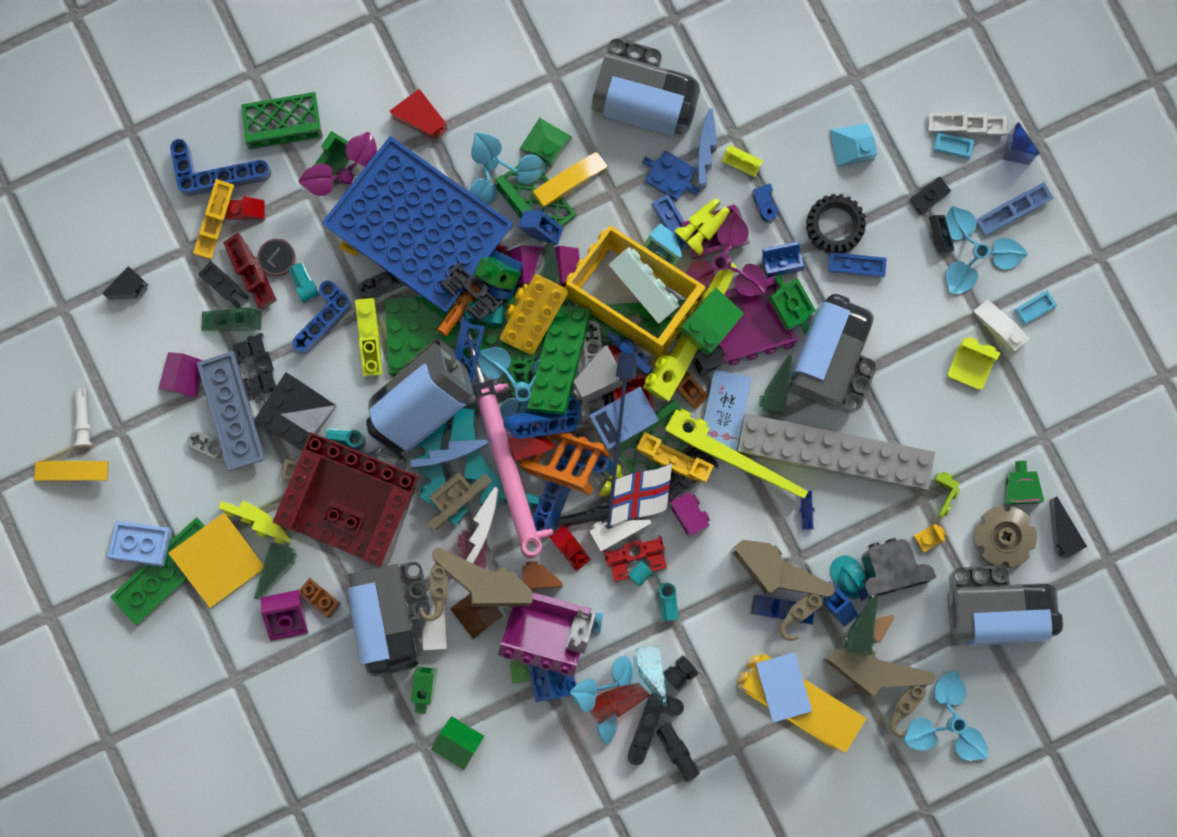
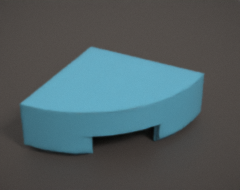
(597, 623)

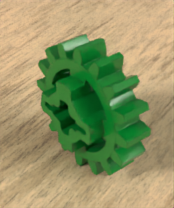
(512, 368)

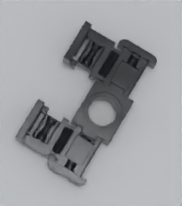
(483, 299)
(265, 380)
(675, 483)

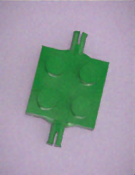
(791, 304)

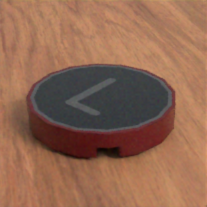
(276, 257)

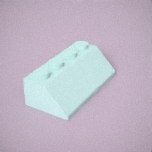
(644, 285)

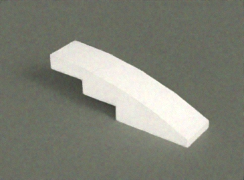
(968, 124)
(485, 519)

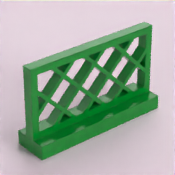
(286, 134)
(519, 204)
(662, 415)

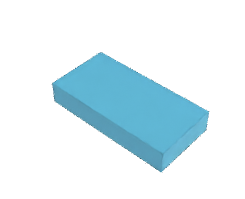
(953, 145)
(1035, 307)

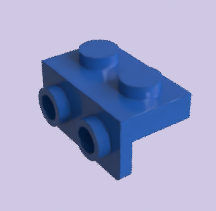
(782, 259)

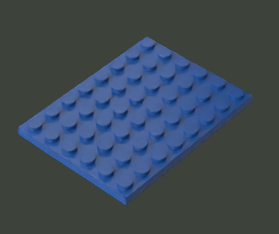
(415, 222)

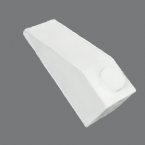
(1001, 326)
(607, 538)
(435, 632)

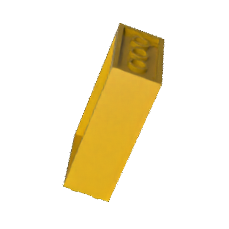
(671, 276)
(829, 719)

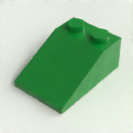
(710, 321)

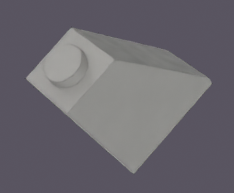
(597, 377)

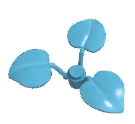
(484, 152)
(1006, 251)
(493, 364)
(585, 694)
(920, 731)

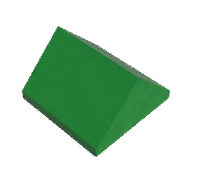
(457, 742)

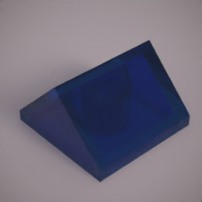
(1019, 146)

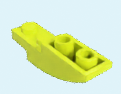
(369, 337)
(262, 521)

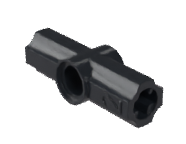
(678, 752)

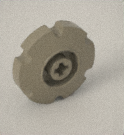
(996, 524)

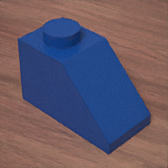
(540, 226)
(840, 607)

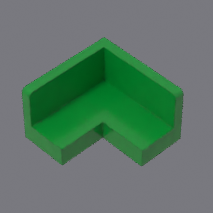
(334, 153)

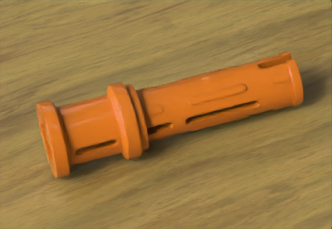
(456, 312)

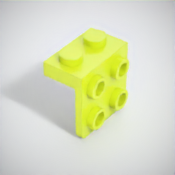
(972, 363)

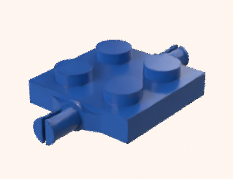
(671, 175)
(628, 346)

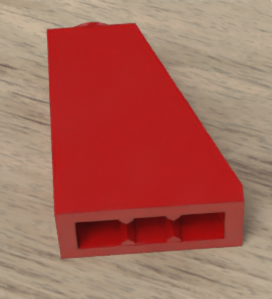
(419, 115)

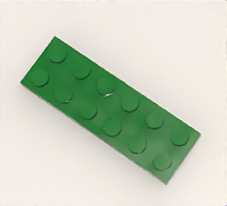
(559, 361)
(153, 583)

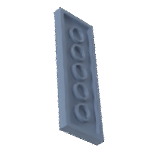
(231, 411)

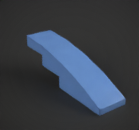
(707, 143)
(1015, 209)
(456, 451)

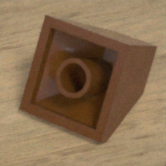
(475, 619)

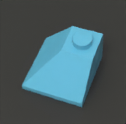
(853, 144)
(664, 244)

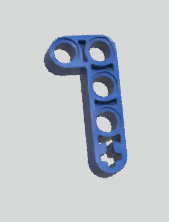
(318, 320)
(541, 424)

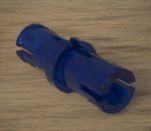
(807, 512)

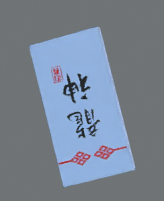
(727, 407)

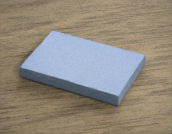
(139, 543)
(783, 687)

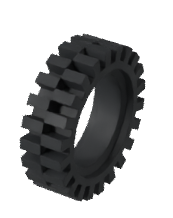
(847, 205)

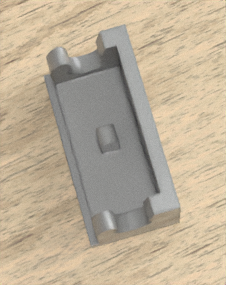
(580, 631)

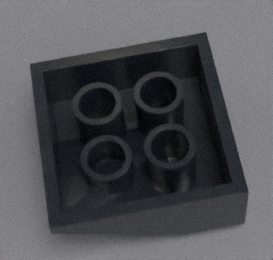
(294, 411)

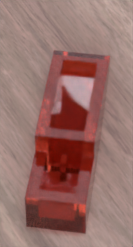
(618, 701)

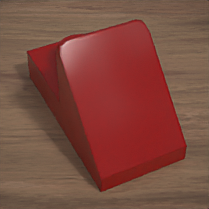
(246, 209)

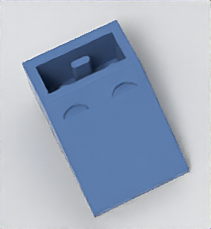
(636, 417)

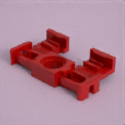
(618, 557)

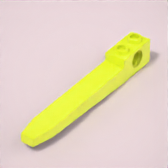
(682, 354)
(700, 440)

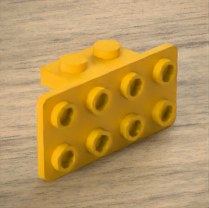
(532, 313)

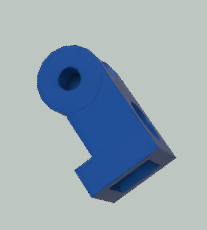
(764, 204)

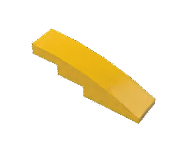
(569, 179)
(213, 219)
(71, 471)

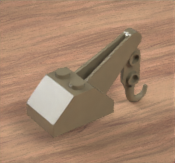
(772, 573)
(487, 588)
(872, 674)

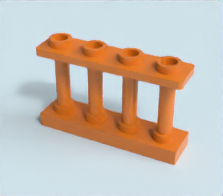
(565, 477)

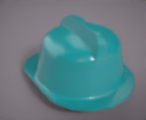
(848, 575)

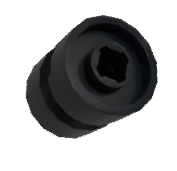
(680, 673)

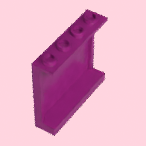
(757, 329)
(540, 634)

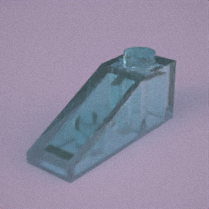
(650, 671)

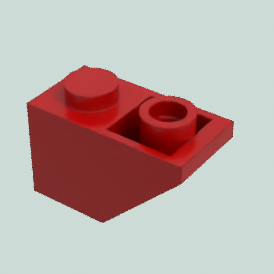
(570, 548)

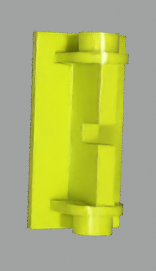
(742, 160)

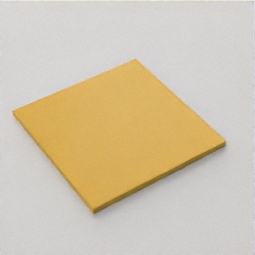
(216, 560)

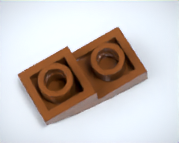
(319, 598)

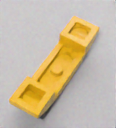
(681, 464)

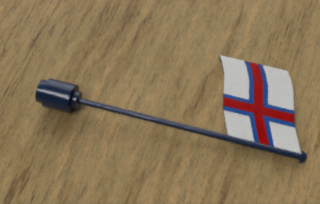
(642, 491)

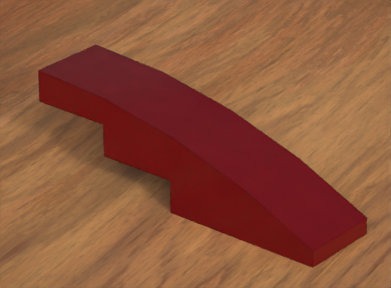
(250, 271)

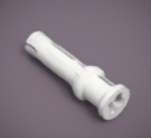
(82, 427)

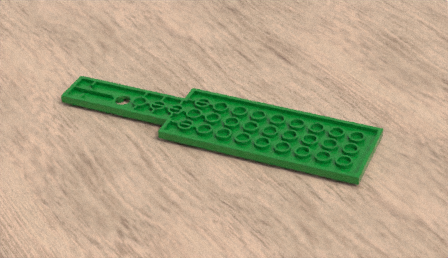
(415, 321)

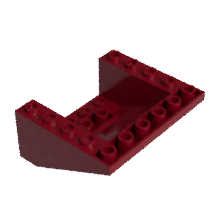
(347, 500)

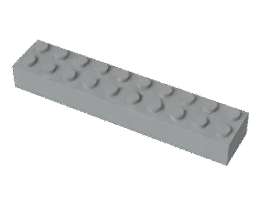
(835, 452)

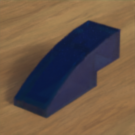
(775, 608)

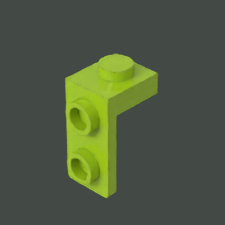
(945, 480)

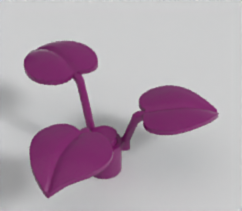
(319, 177)
(750, 280)

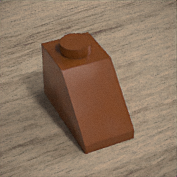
(691, 391)
(538, 577)

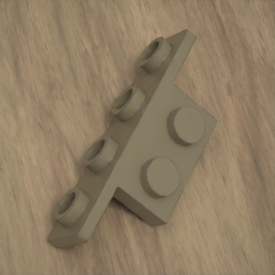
(454, 495)

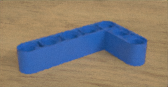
(196, 178)
(558, 500)

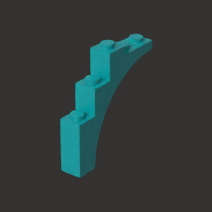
(464, 430)
(436, 473)

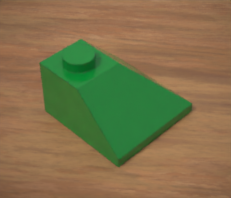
(545, 142)

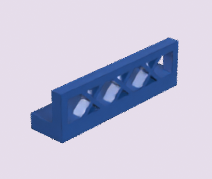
(462, 344)

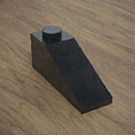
(1064, 533)

